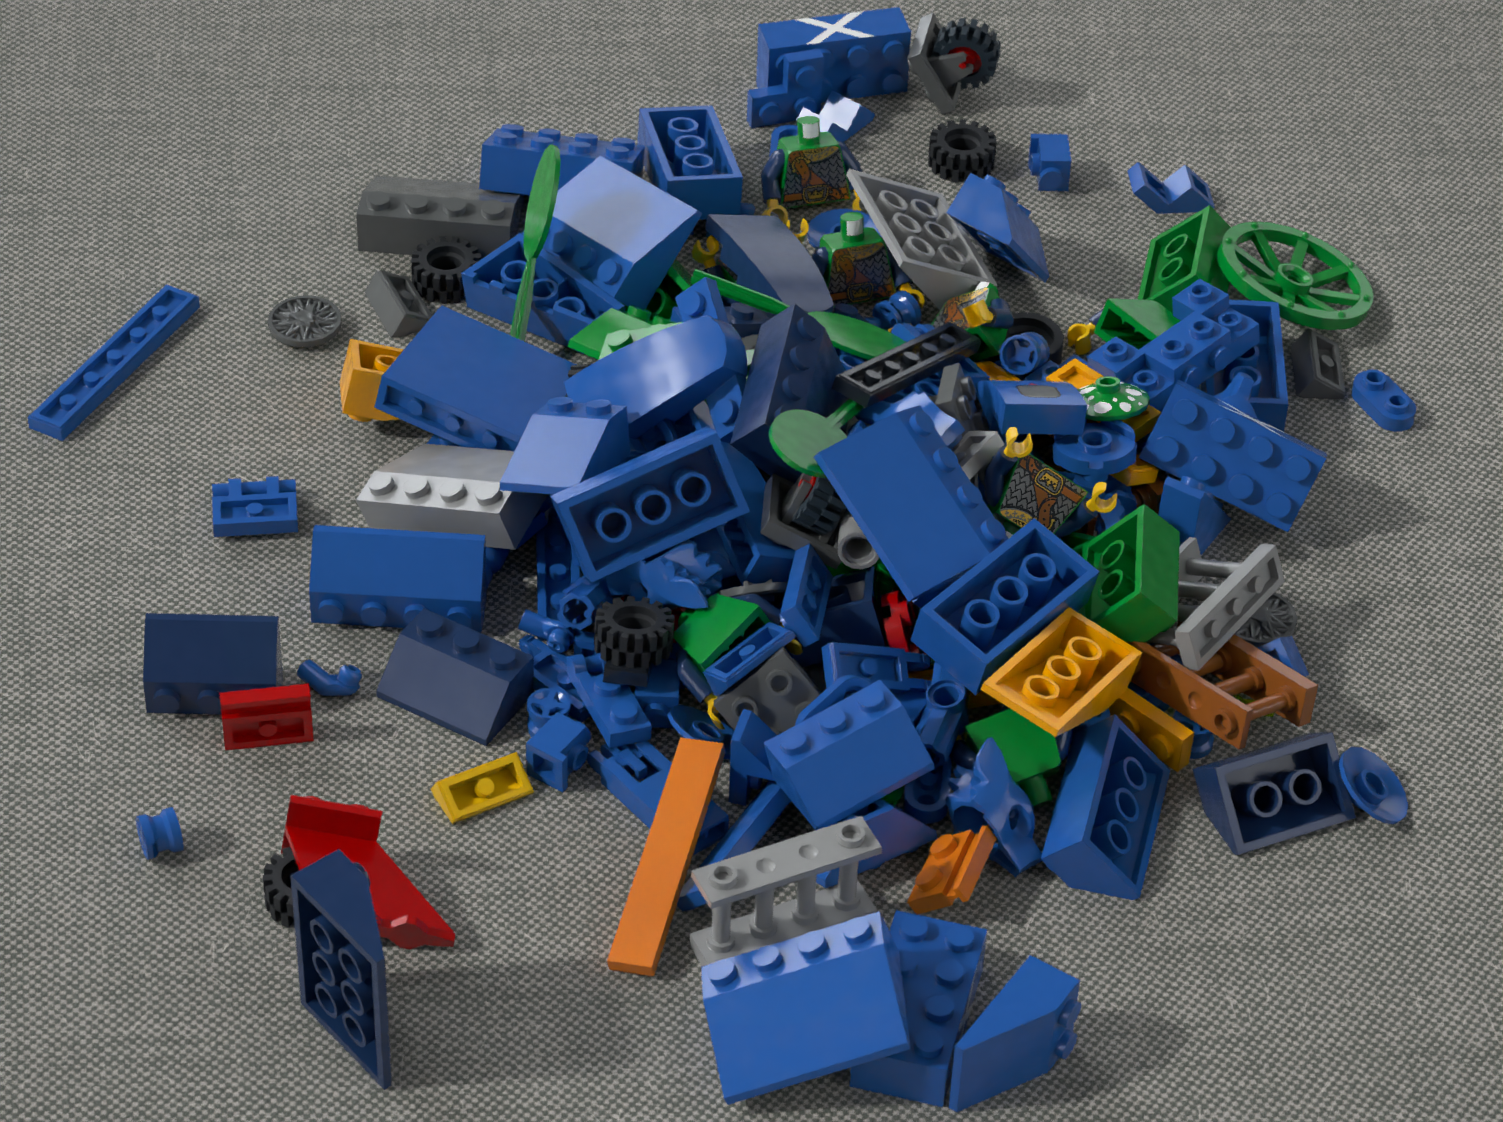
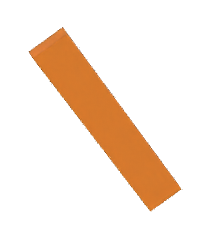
(666, 857)

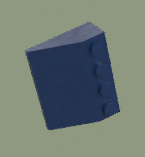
(788, 371)
(343, 960)

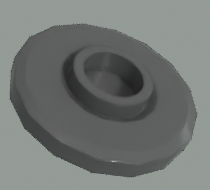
(304, 321)
(767, 590)
(1271, 621)

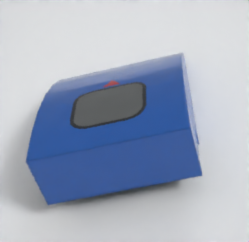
(1032, 406)

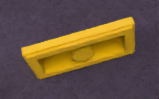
(482, 788)

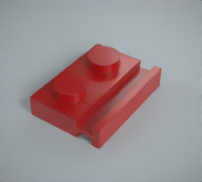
(266, 716)

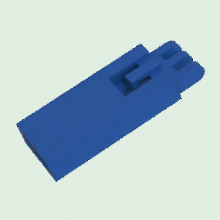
(642, 798)

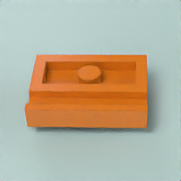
(951, 870)

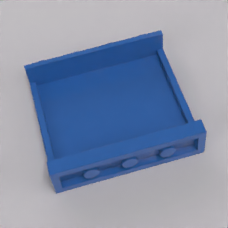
(470, 382)

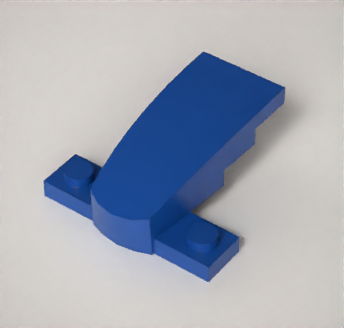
(674, 368)

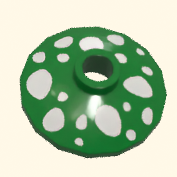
(1113, 400)

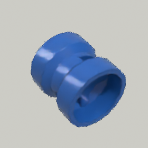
(1016, 356)

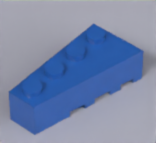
(561, 297)

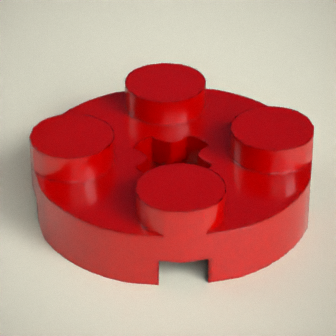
(901, 623)

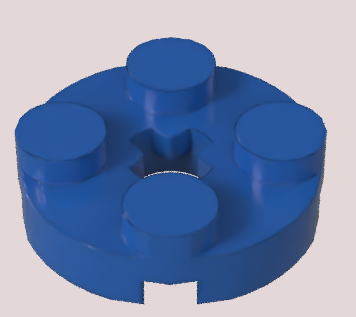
(1100, 451)

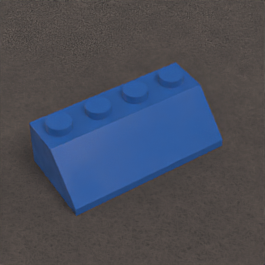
(394, 574)
(1106, 811)

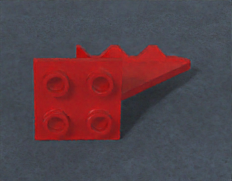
(321, 827)

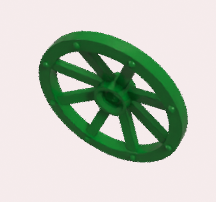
(1289, 281)

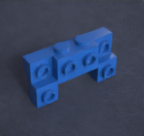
(1191, 350)

